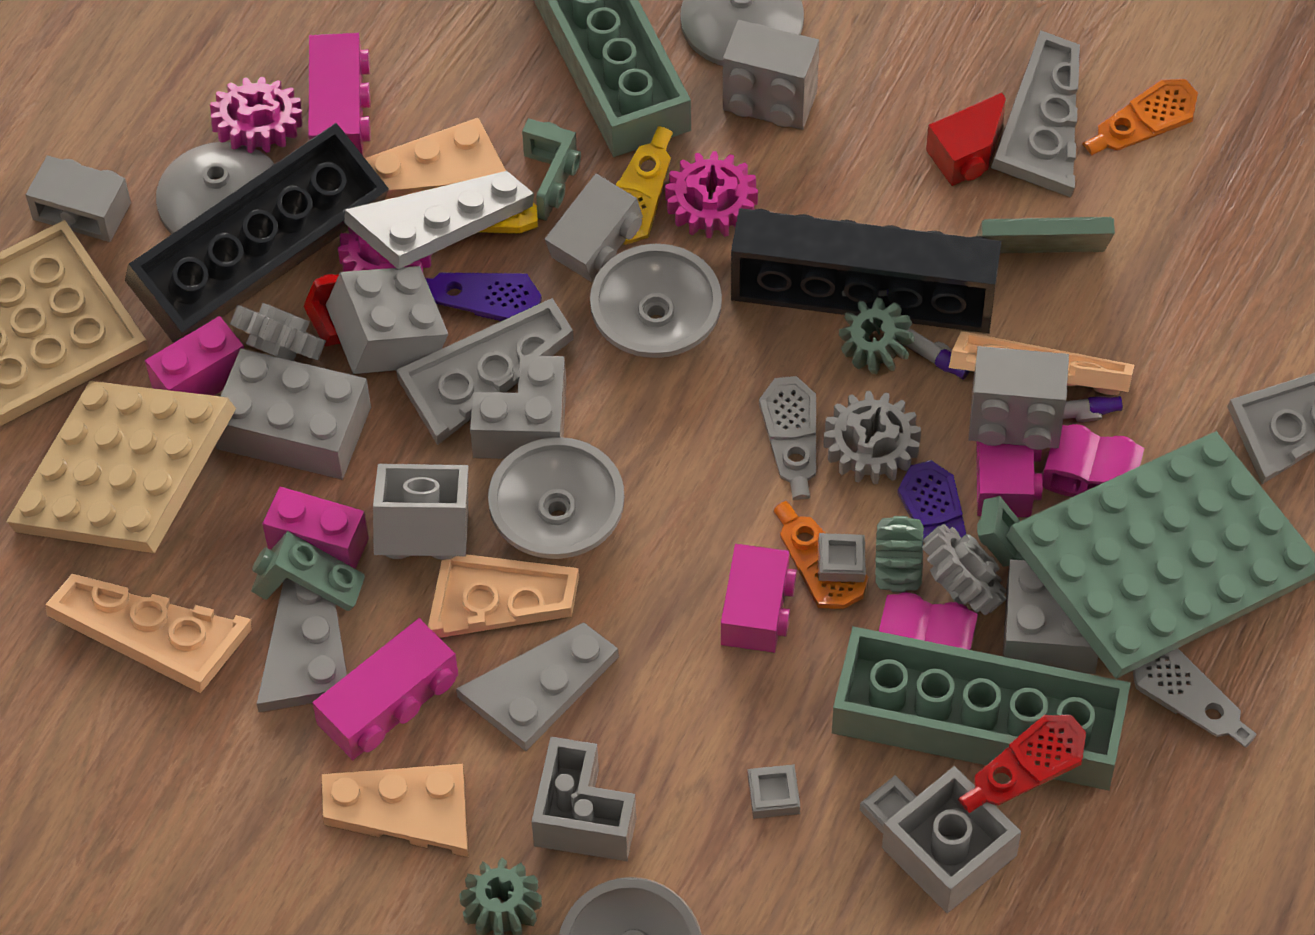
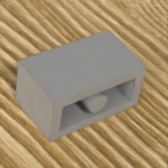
(83, 196)
(594, 227)

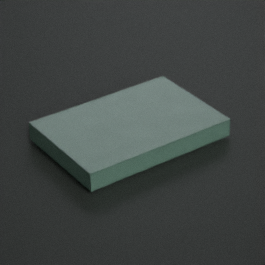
(1049, 234)

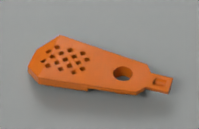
(1151, 113)
(806, 560)

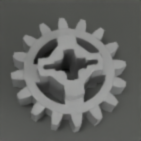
(277, 332)
(887, 449)
(964, 569)

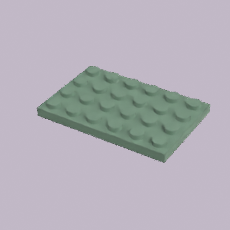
(1164, 553)

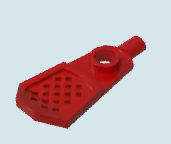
(1022, 767)

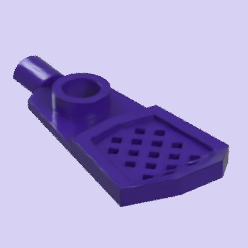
(482, 286)
(952, 512)

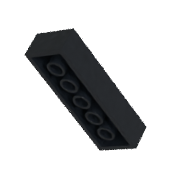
(254, 234)
(812, 260)

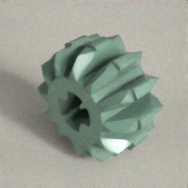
(871, 320)
(899, 554)
(513, 887)

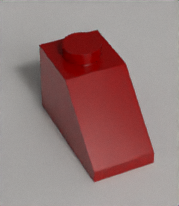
(967, 139)

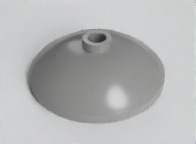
(711, 23)
(188, 185)
(650, 283)
(550, 478)
(630, 908)

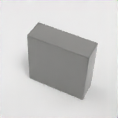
(841, 557)
(773, 791)
(886, 801)

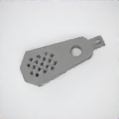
(791, 440)
(1194, 698)

